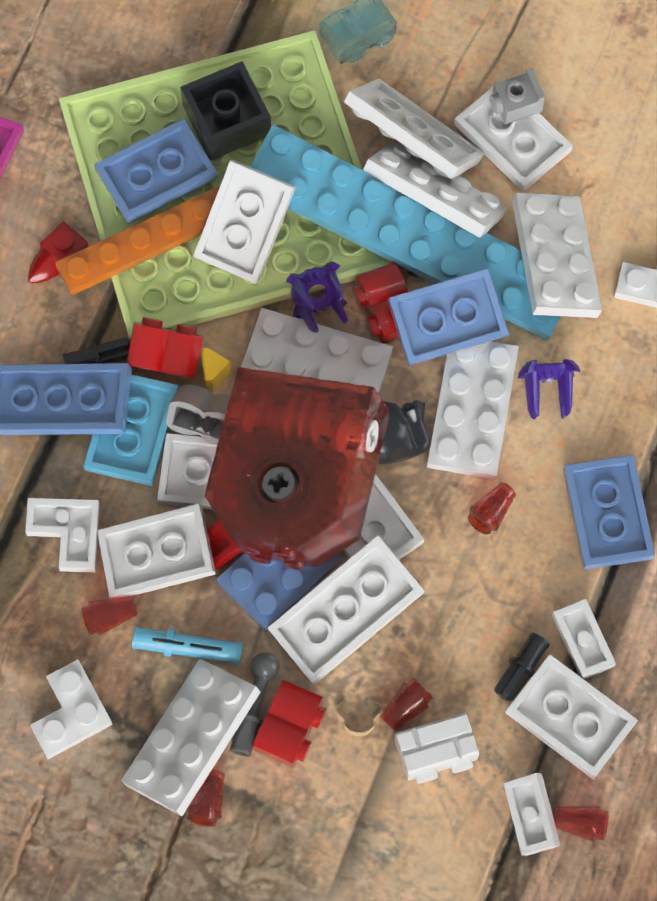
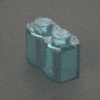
(357, 28)

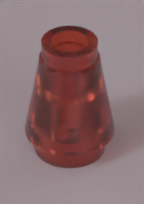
(491, 509)
(107, 614)
(406, 704)
(208, 802)
(582, 821)

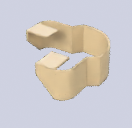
(371, 708)

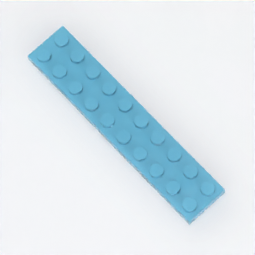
(395, 225)

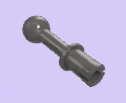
(264, 668)

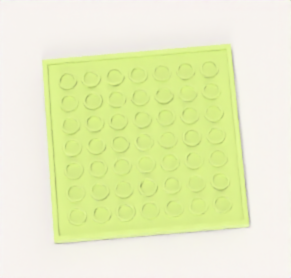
(175, 284)

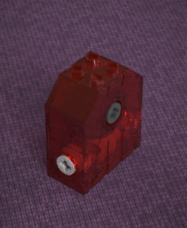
(296, 465)

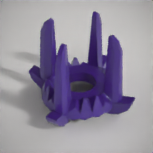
(331, 296)
(561, 371)

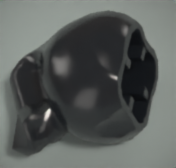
(405, 433)

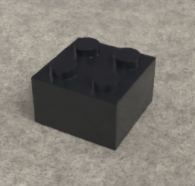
(226, 110)

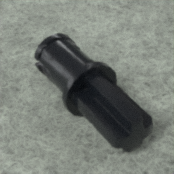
(100, 353)
(521, 667)

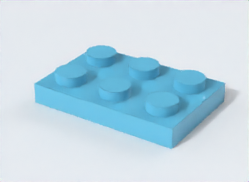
(139, 450)

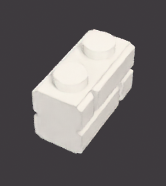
(437, 748)

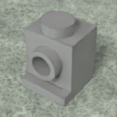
(517, 107)

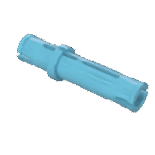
(144, 639)

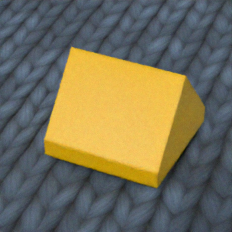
(215, 369)

